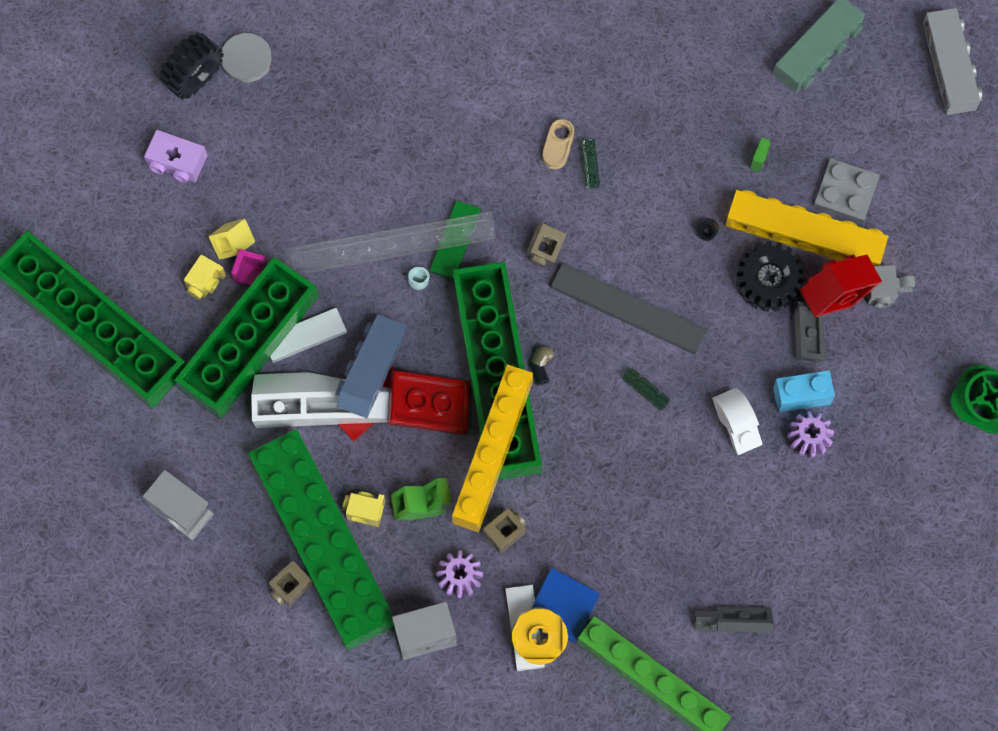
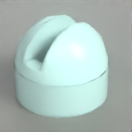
(419, 274)

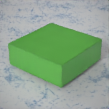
(760, 155)

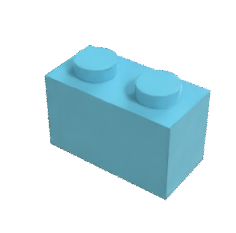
(804, 391)

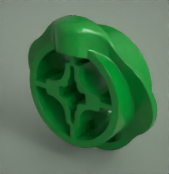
(965, 409)

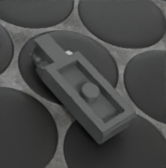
(808, 333)
(735, 619)

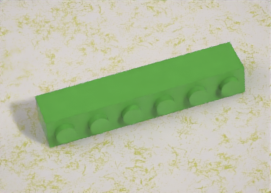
(651, 678)

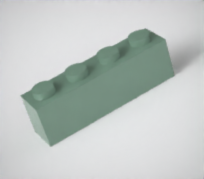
(818, 45)

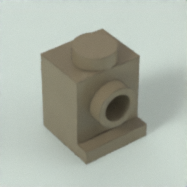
(551, 238)
(506, 519)
(290, 574)

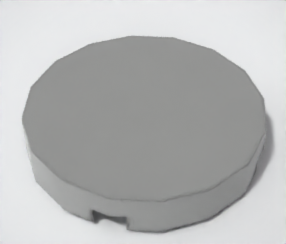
(246, 57)

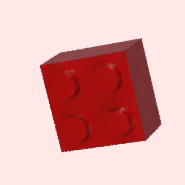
(840, 284)

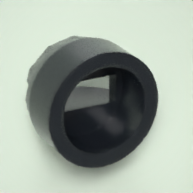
(700, 229)

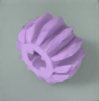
(817, 427)
(448, 574)

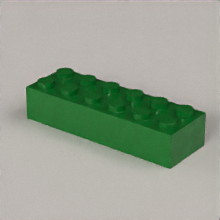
(247, 338)

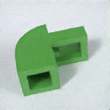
(421, 501)

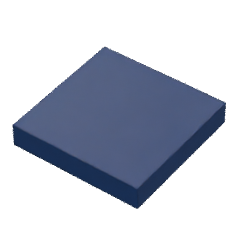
(568, 599)

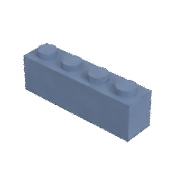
(371, 365)

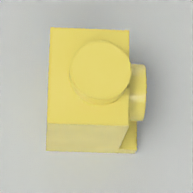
(203, 277)
(364, 508)

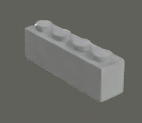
(952, 61)

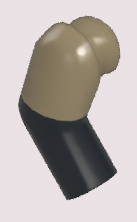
(538, 362)

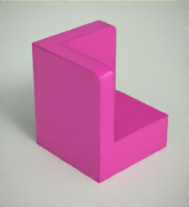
(248, 267)

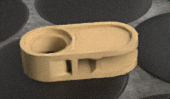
(557, 149)

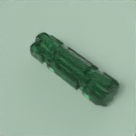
(590, 163)
(646, 389)

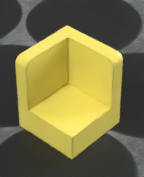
(231, 238)

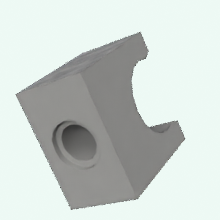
(178, 505)
(424, 630)

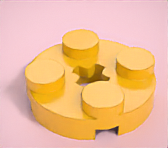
(550, 647)

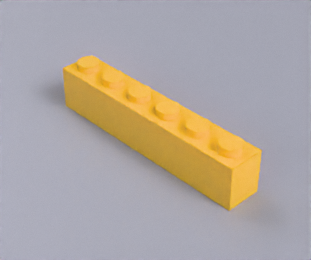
(804, 229)
(492, 448)

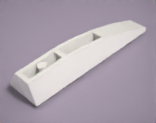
(306, 401)

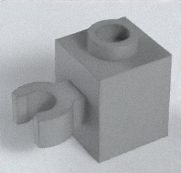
(888, 289)

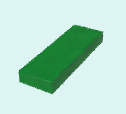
(451, 258)

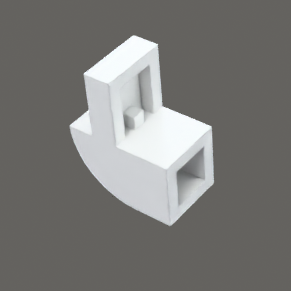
(739, 419)

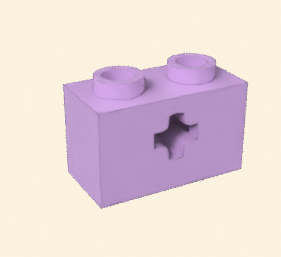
(166, 146)

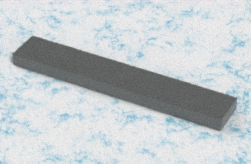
(628, 309)

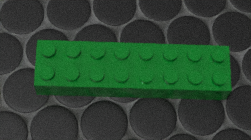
(90, 319)
(490, 345)
(322, 539)

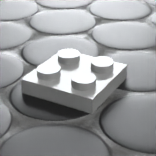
(846, 190)

